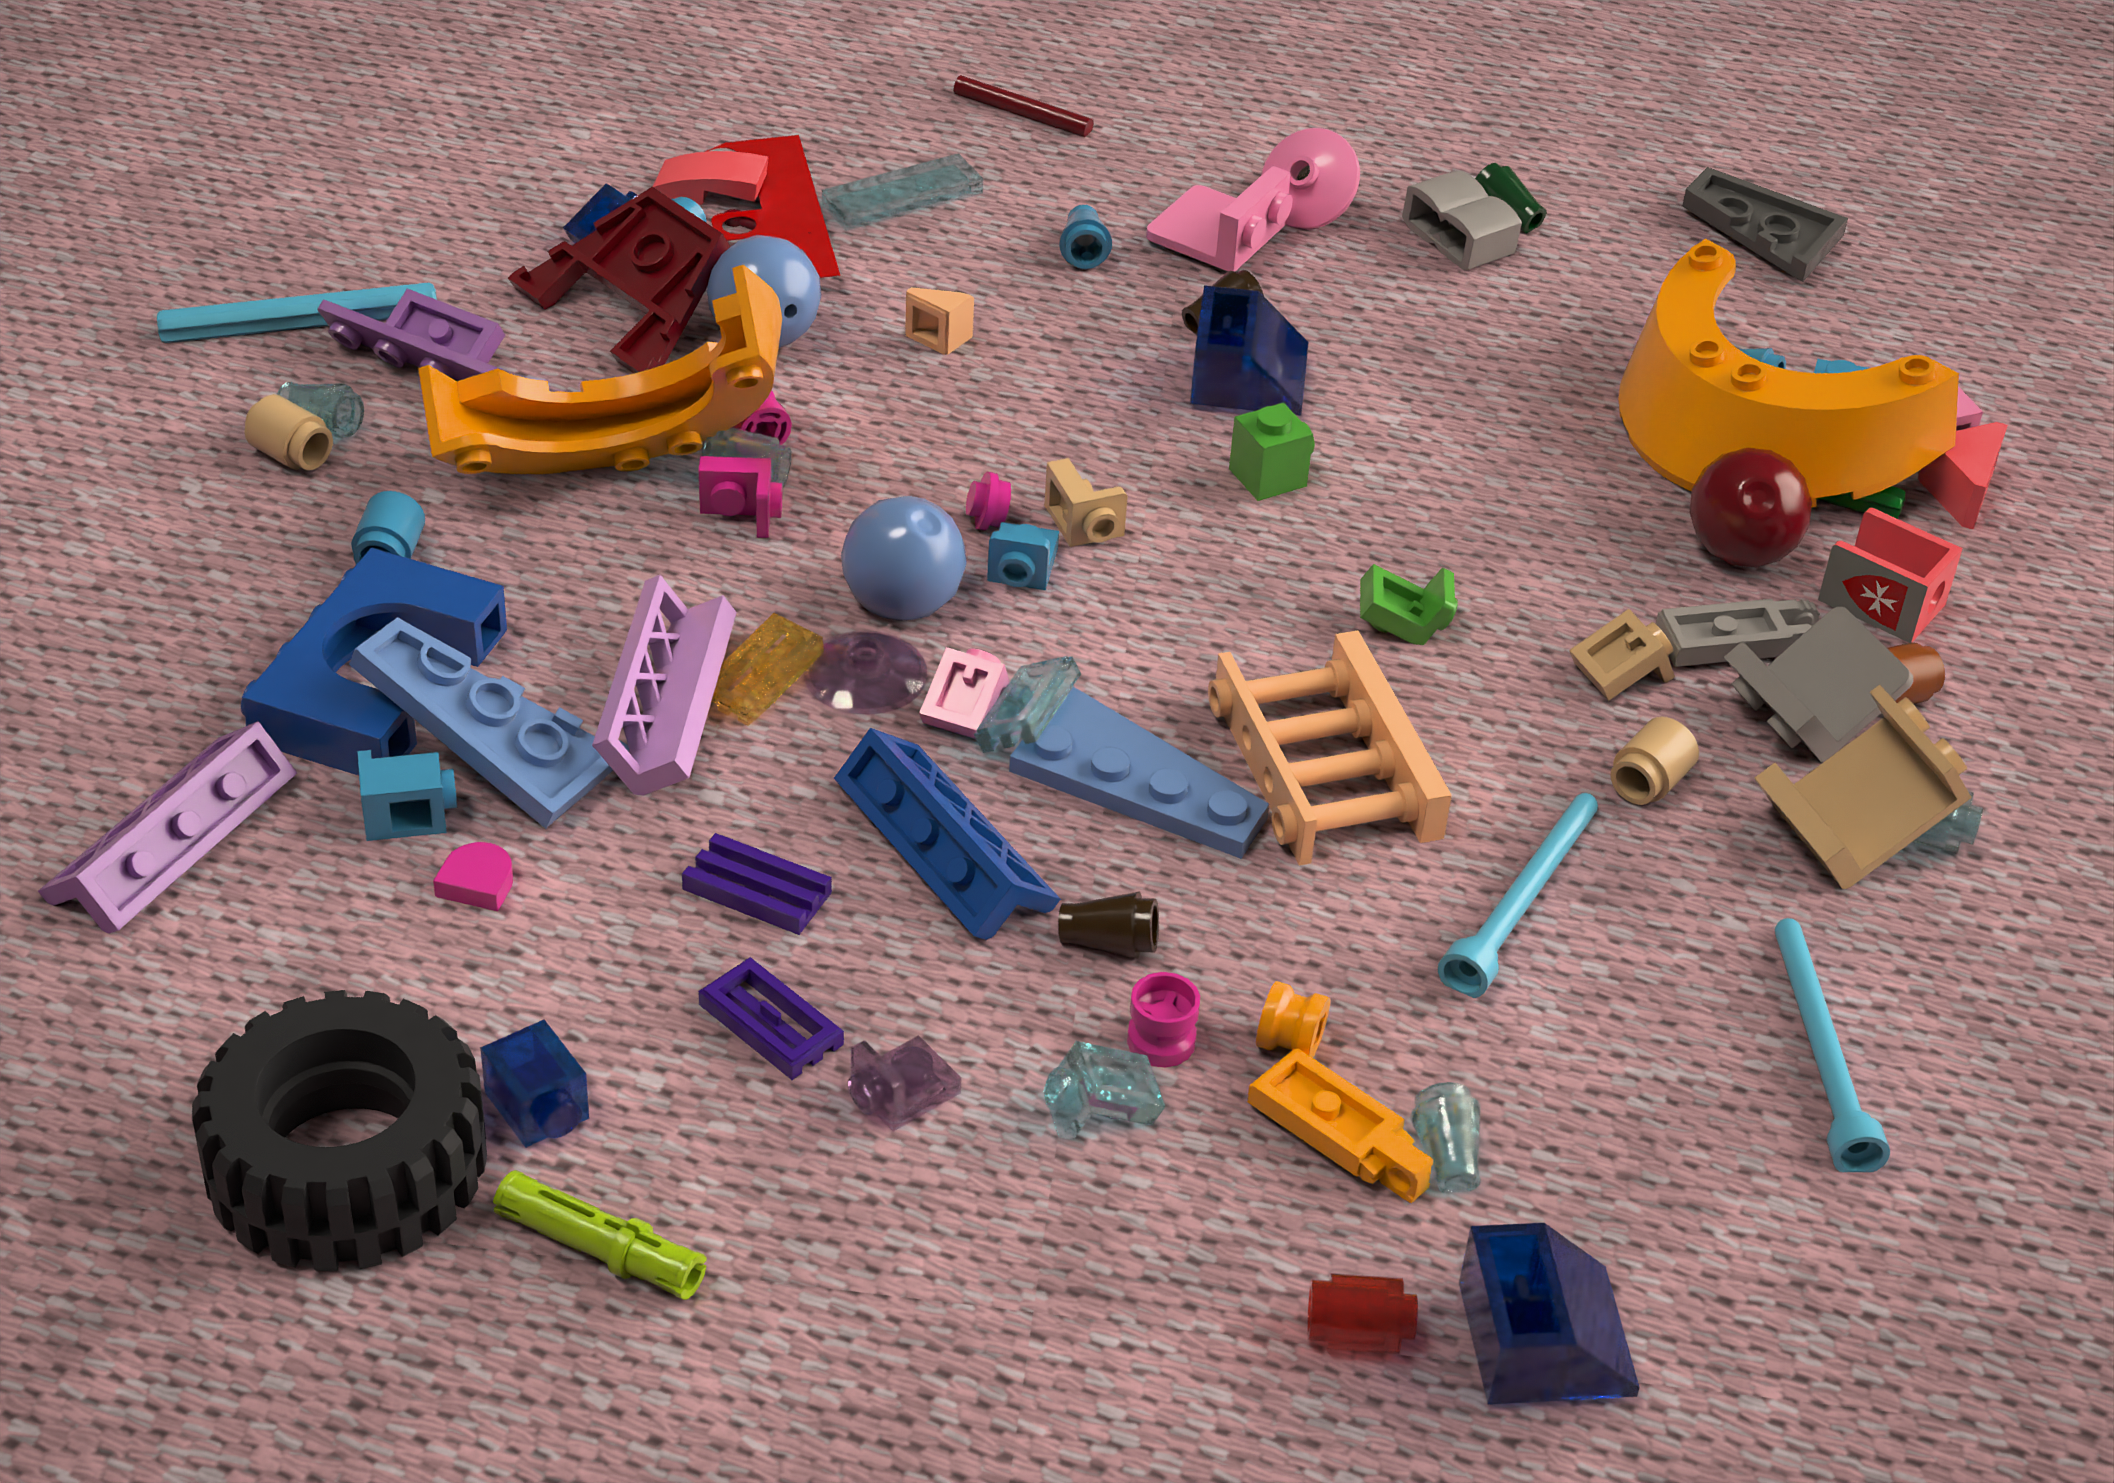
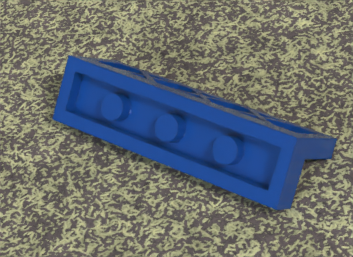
(941, 833)

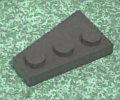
(1767, 222)

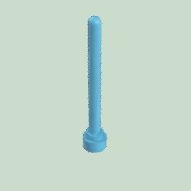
(1473, 961)
(1854, 1137)

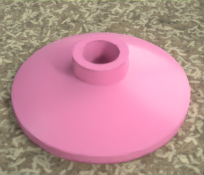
(1331, 178)

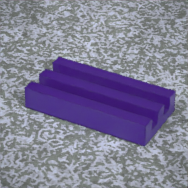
(762, 876)
(762, 1024)

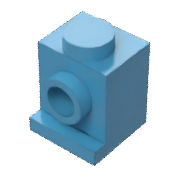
(404, 795)

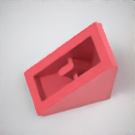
(1964, 472)

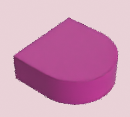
(475, 876)

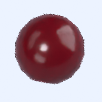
(1750, 507)

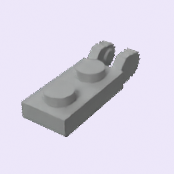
(1711, 631)

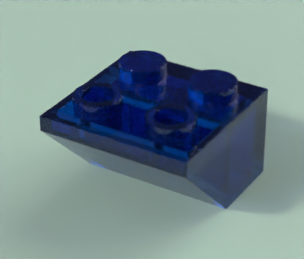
(1246, 353)
(1542, 1318)

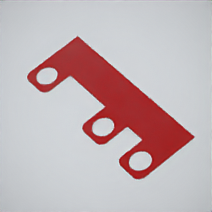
(786, 201)

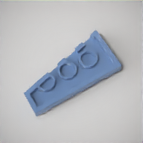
(515, 744)
(1133, 772)

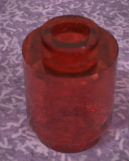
(1361, 1313)

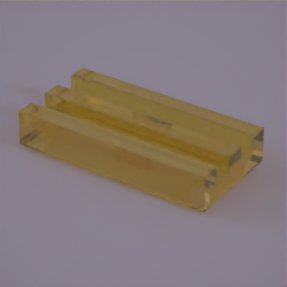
(770, 672)

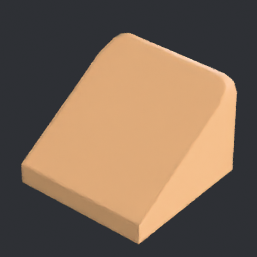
(939, 318)

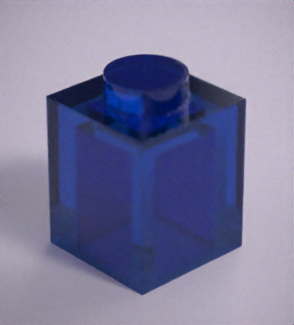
(535, 1083)

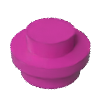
(988, 501)

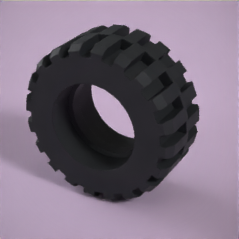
(351, 1196)

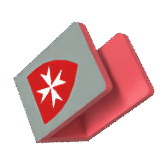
(1891, 575)

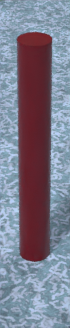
(1023, 106)

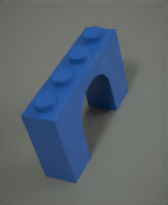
(330, 718)

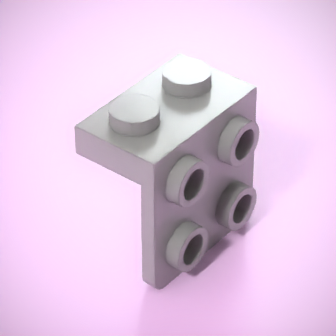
(1821, 682)

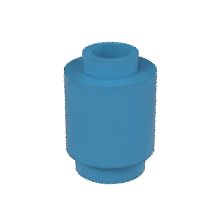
(389, 524)

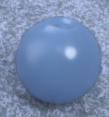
(783, 269)
(903, 558)

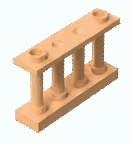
(1370, 713)

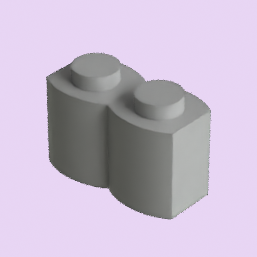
(1461, 219)

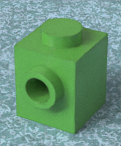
(1271, 451)

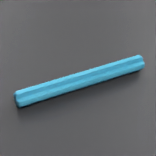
(277, 313)

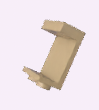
(1871, 793)

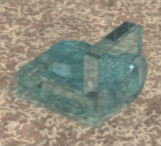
(1101, 1084)

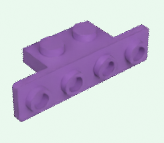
(421, 334)

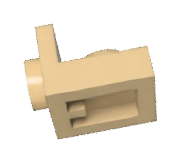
(1078, 510)
(1623, 654)

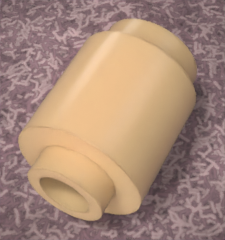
(288, 433)
(1654, 761)

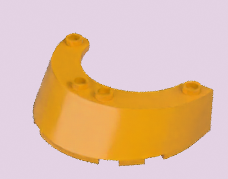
(1700, 397)
(623, 421)

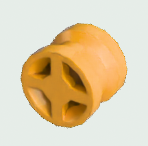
(1292, 1020)

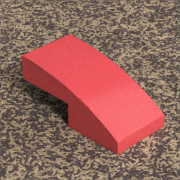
(712, 171)

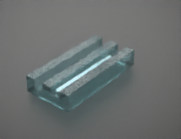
(1028, 703)

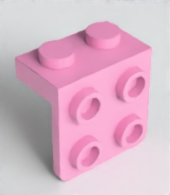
(1222, 227)

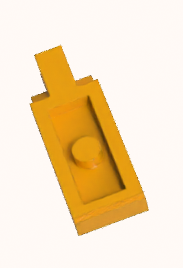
(1342, 1123)

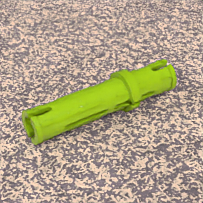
(623, 1245)

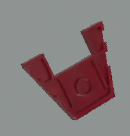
(647, 255)

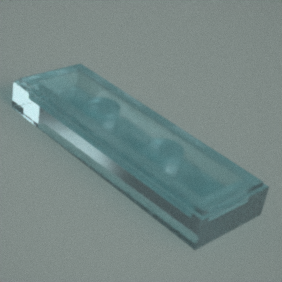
(902, 191)

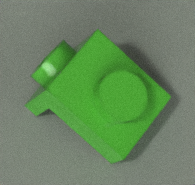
(1405, 608)

